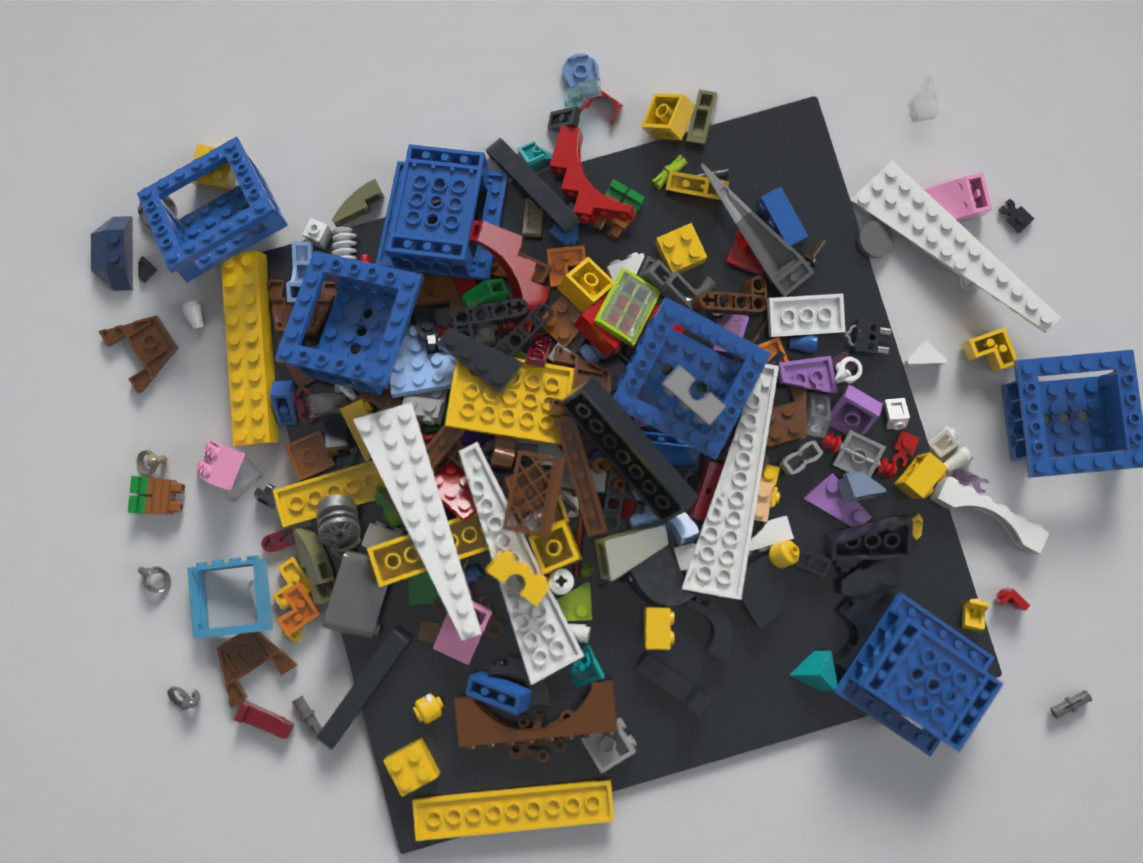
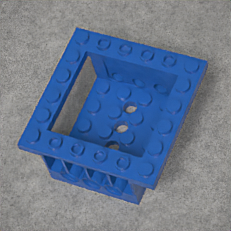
(220, 226)
(441, 247)
(361, 288)
(731, 382)
(1108, 400)
(914, 639)

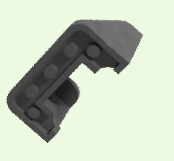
(355, 598)

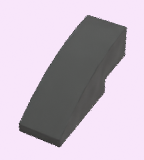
(670, 284)

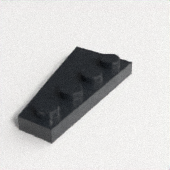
(482, 360)

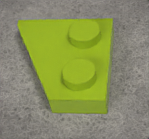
(577, 604)

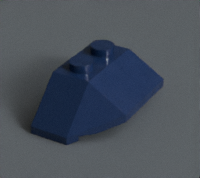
(114, 253)

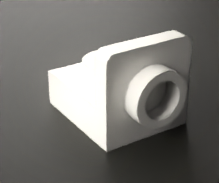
(896, 413)
(945, 441)

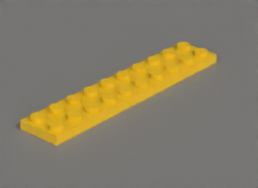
(298, 501)
(513, 810)

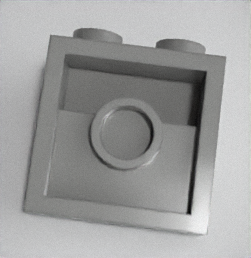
(428, 406)
(610, 749)

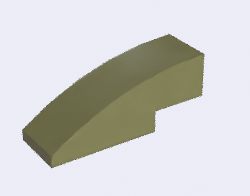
(702, 117)
(357, 203)

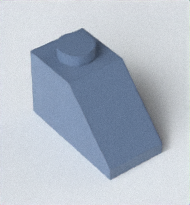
(858, 487)

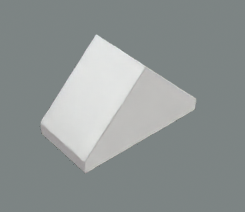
(925, 356)

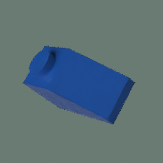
(564, 240)
(284, 403)

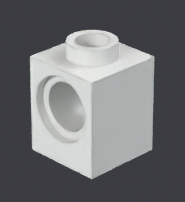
(318, 233)

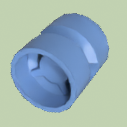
(591, 353)

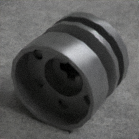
(337, 520)

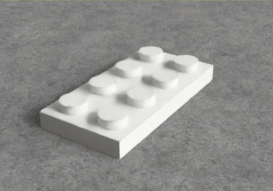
(806, 315)

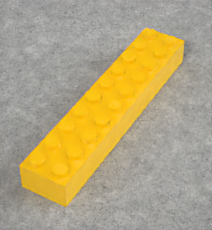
(249, 349)
(401, 559)

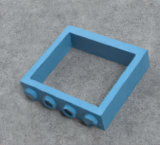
(198, 598)

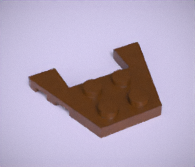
(437, 291)
(283, 309)
(151, 344)
(582, 371)
(789, 420)
(245, 654)

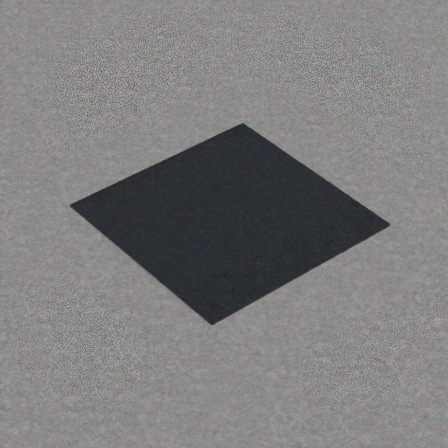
(751, 690)

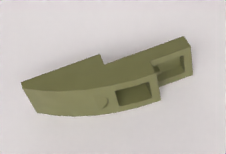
(315, 559)

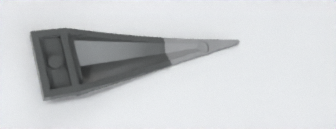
(776, 257)

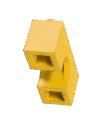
(533, 586)

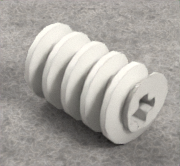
(343, 242)
(567, 576)

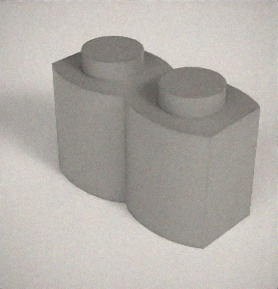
(803, 455)

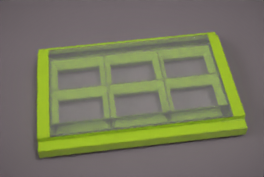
(627, 307)

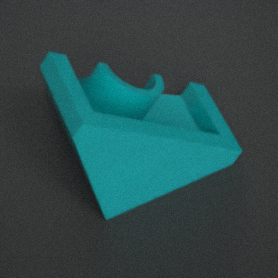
(535, 156)
(586, 668)
(817, 671)

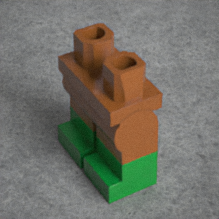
(618, 192)
(162, 496)

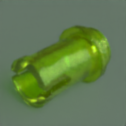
(587, 571)

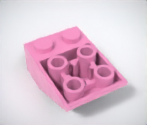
(963, 197)
(220, 465)
(450, 642)

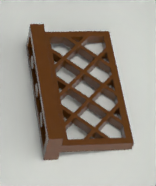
(550, 501)

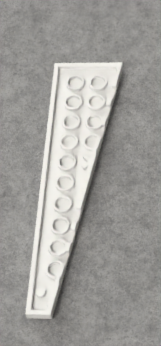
(916, 216)
(405, 468)
(725, 538)
(541, 629)

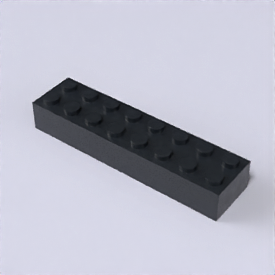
(628, 450)

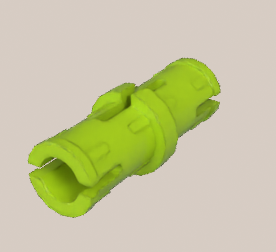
(675, 166)

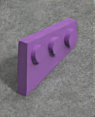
(809, 374)
(829, 499)

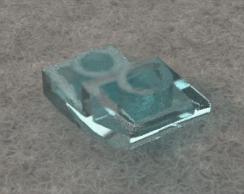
(576, 94)

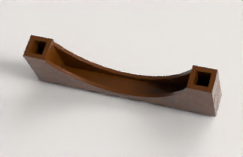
(480, 727)

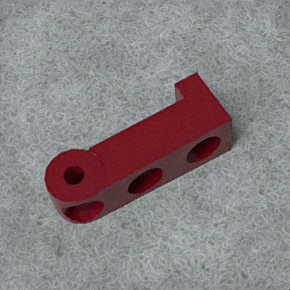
(264, 719)

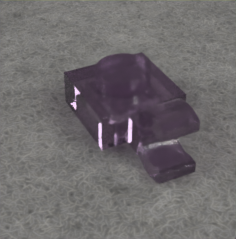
(968, 478)

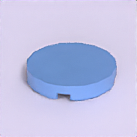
(579, 69)

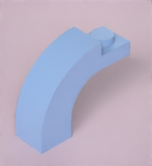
(301, 257)
(681, 527)

